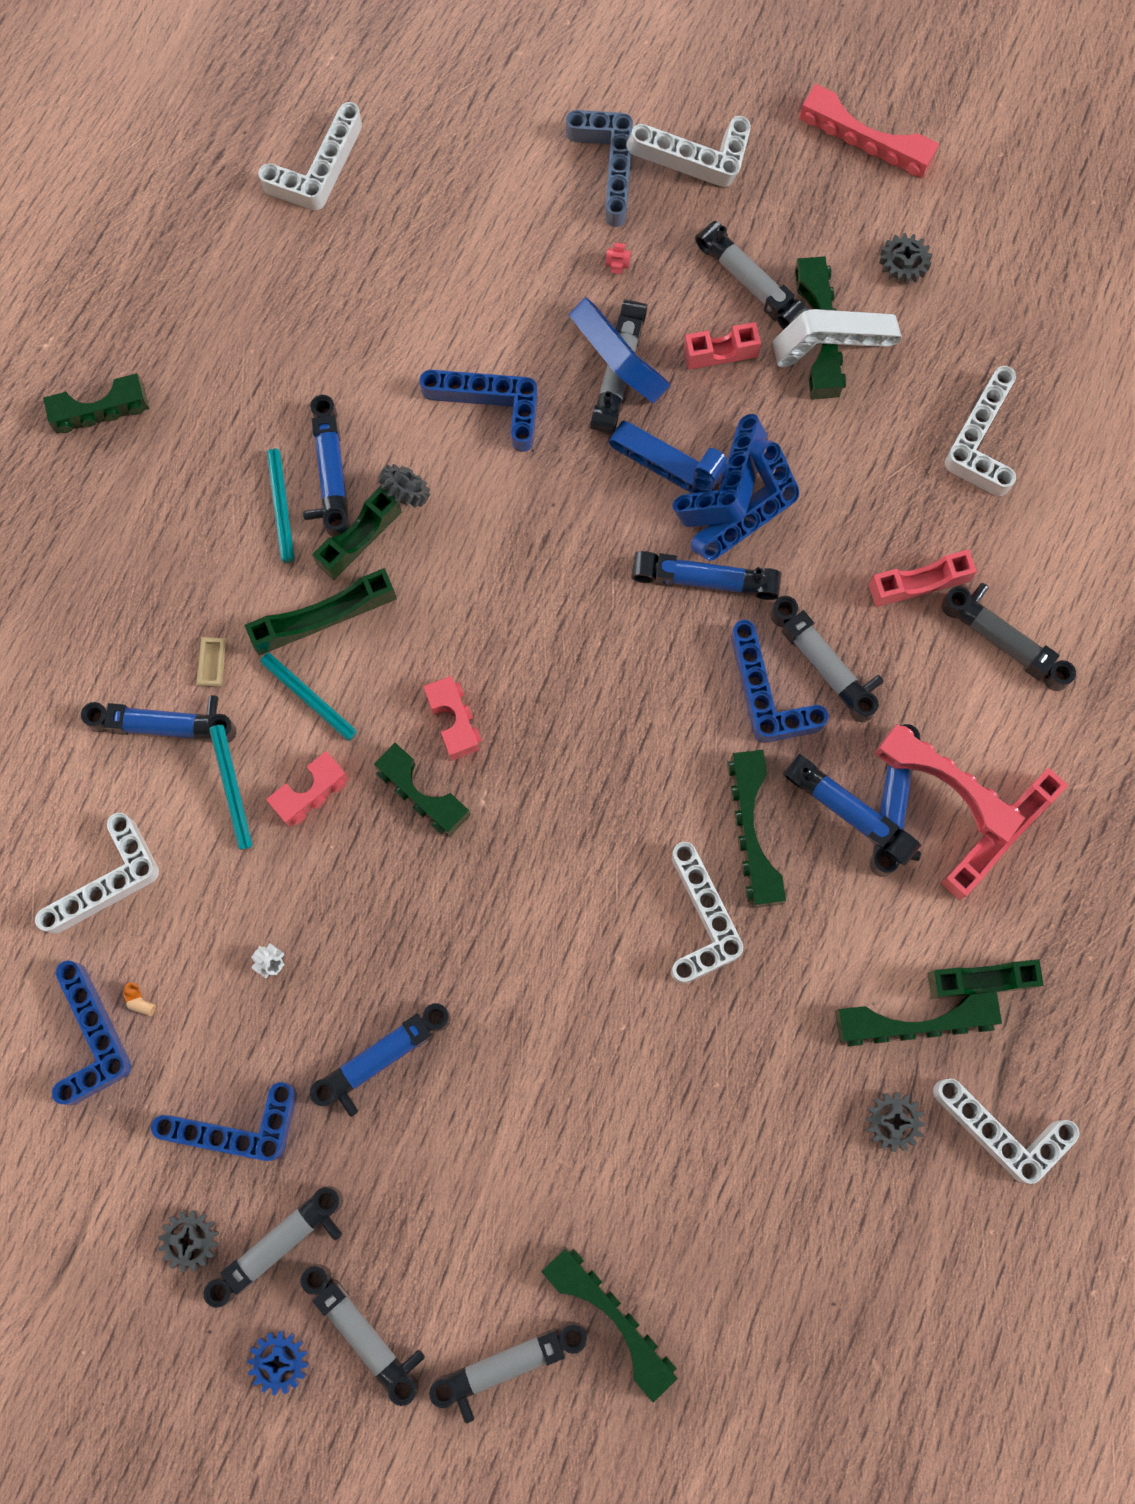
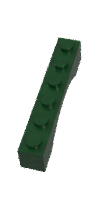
(813, 285)
(284, 628)
(765, 882)
(971, 1012)
(649, 1369)

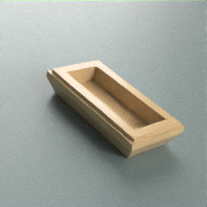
(211, 661)

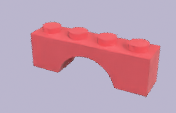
(901, 585)

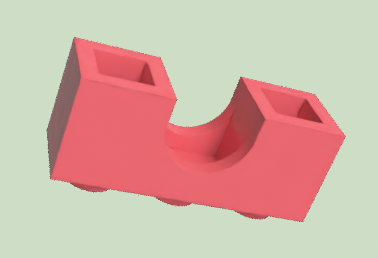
(738, 345)
(461, 737)
(294, 806)

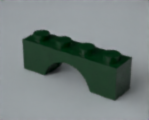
(123, 399)
(373, 519)
(444, 811)
(986, 979)

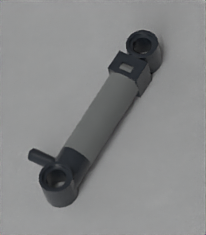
(1037, 660)

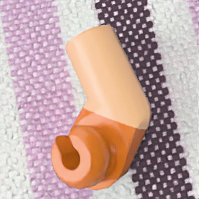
(135, 1001)

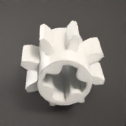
(267, 960)

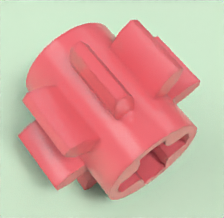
(618, 258)

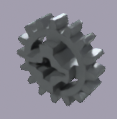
(903, 260)
(404, 485)
(895, 1110)
(186, 1252)

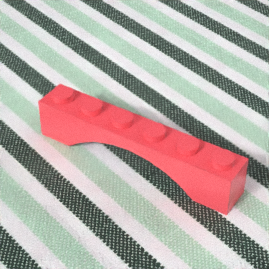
(908, 152)
(992, 816)
(986, 853)

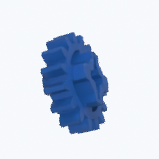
(276, 1375)

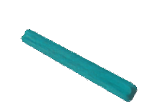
(280, 505)
(308, 696)
(230, 787)

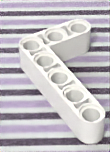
(694, 153)
(323, 164)
(834, 328)
(976, 430)
(106, 883)
(707, 915)
(1001, 1136)

